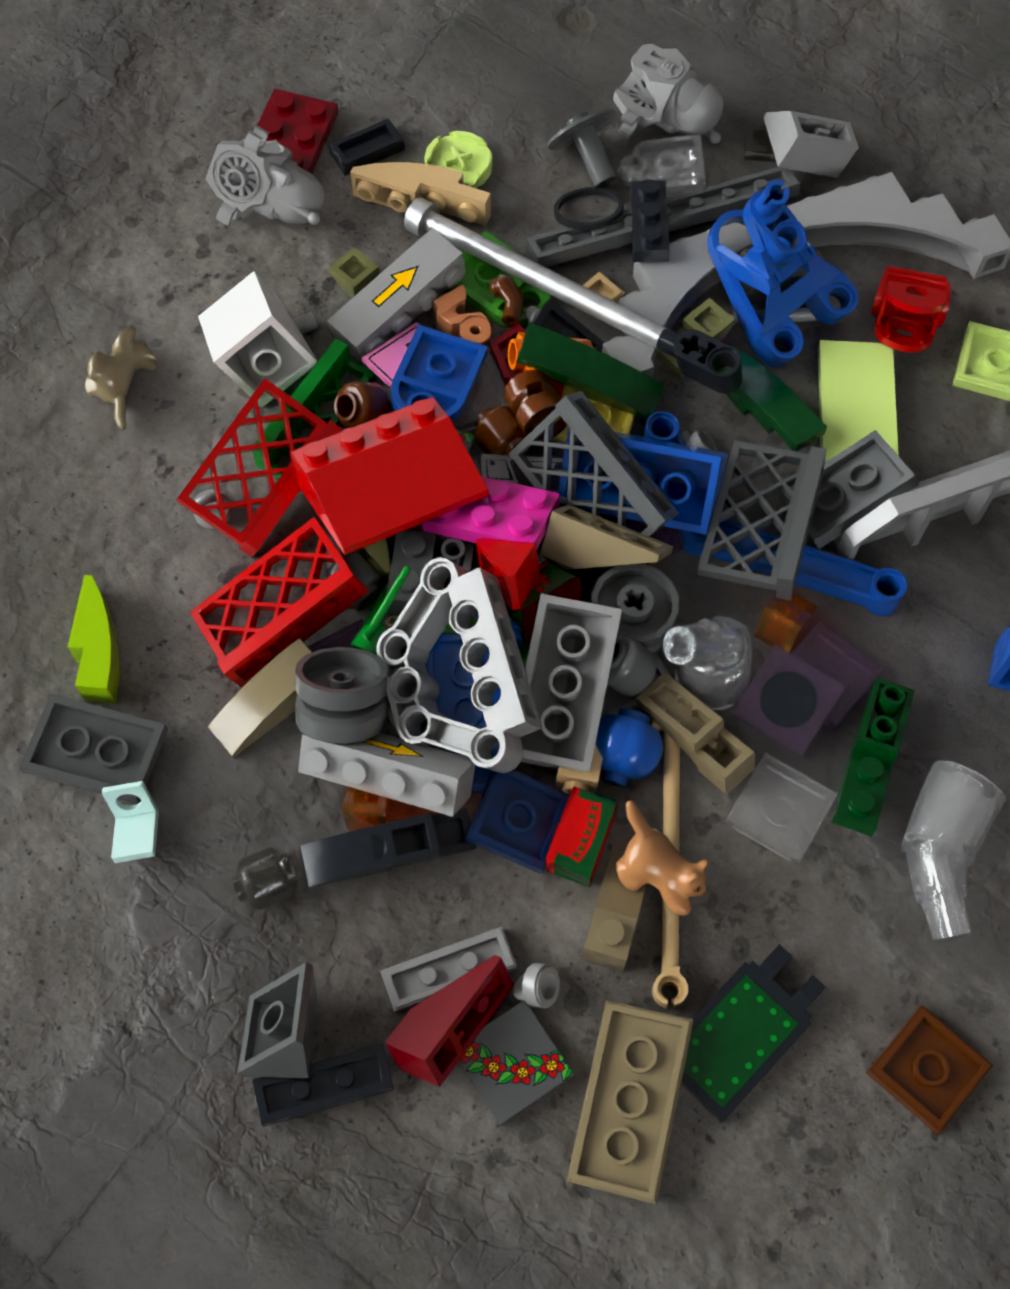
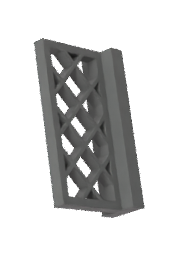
(609, 455)
(793, 531)

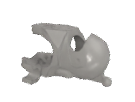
(668, 94)
(266, 181)

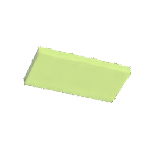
(856, 393)

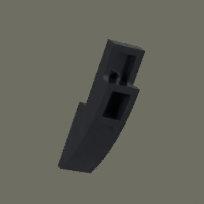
(385, 847)

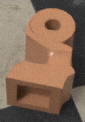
(451, 318)

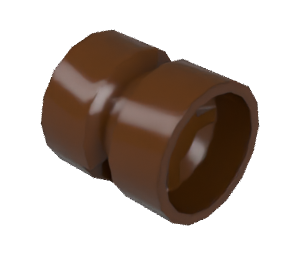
(532, 399)

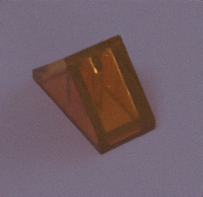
(784, 621)
(365, 809)

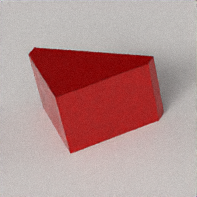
(513, 565)

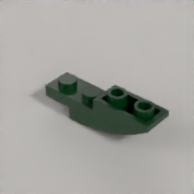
(872, 757)

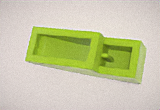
(95, 646)

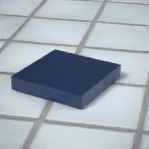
(517, 818)

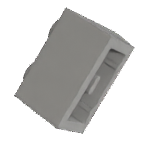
(810, 142)

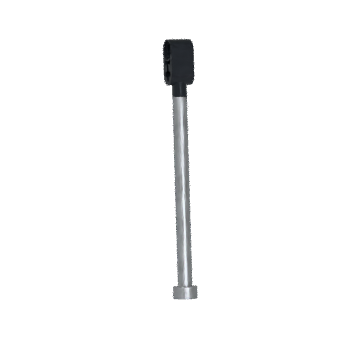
(695, 352)

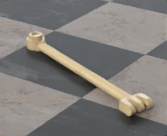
(670, 969)

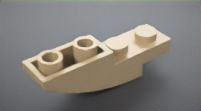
(403, 182)

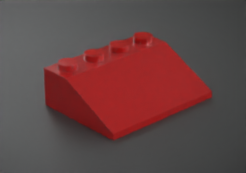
(388, 475)

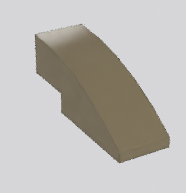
(260, 702)

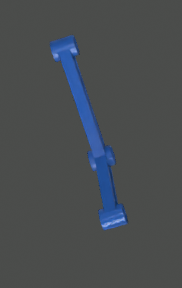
(818, 568)

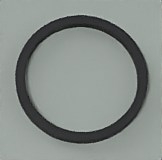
(588, 225)

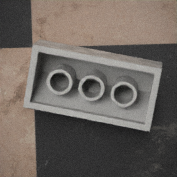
(568, 680)

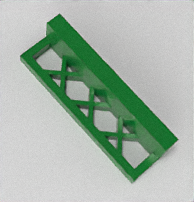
(311, 393)

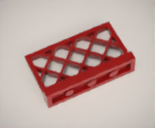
(280, 494)
(300, 620)

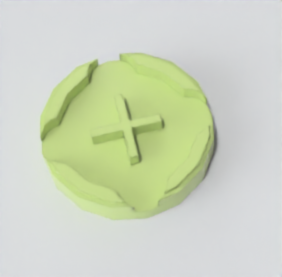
(463, 153)

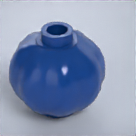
(628, 747)

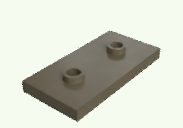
(631, 1102)

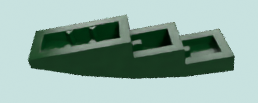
(589, 371)
(774, 404)

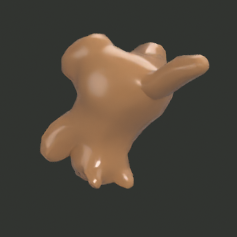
(655, 861)

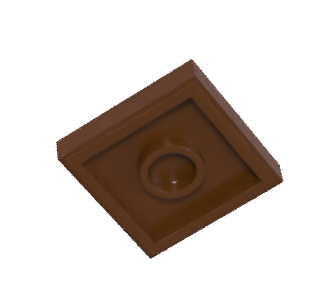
(929, 1069)

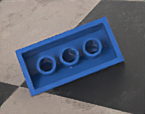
(683, 473)

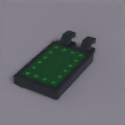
(745, 1033)

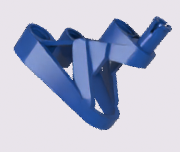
(777, 241)

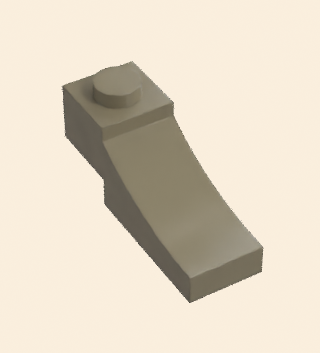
(698, 732)

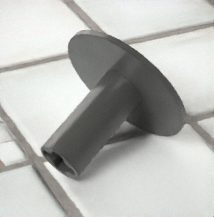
(583, 132)

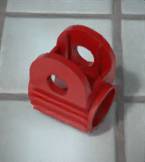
(910, 303)

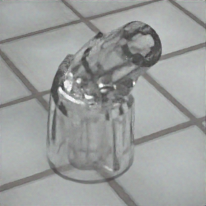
(711, 659)
(945, 838)

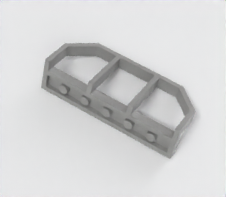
(965, 489)

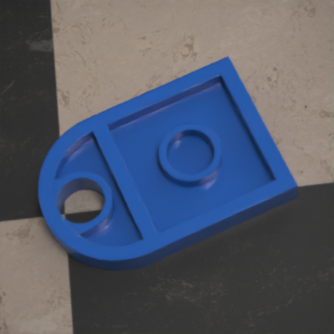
(438, 368)

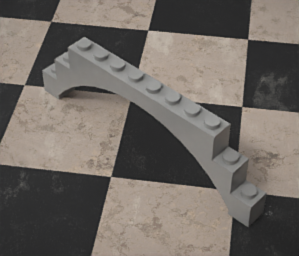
(856, 214)

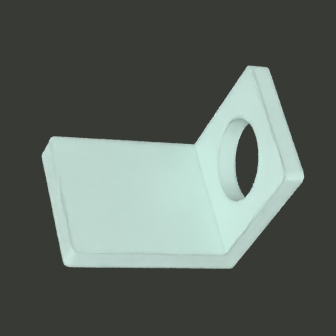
(134, 824)

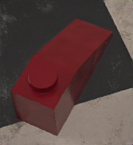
(446, 1023)

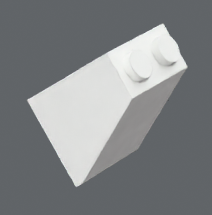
(255, 338)

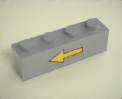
(398, 295)
(393, 770)

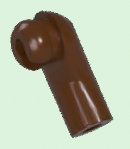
(514, 299)

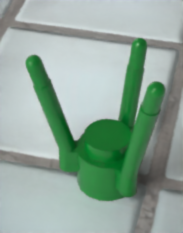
(372, 629)

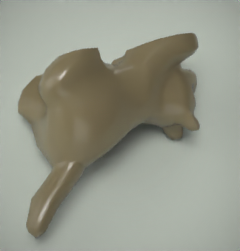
(112, 374)

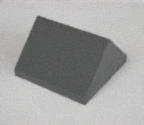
(280, 1027)

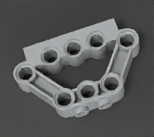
(420, 628)

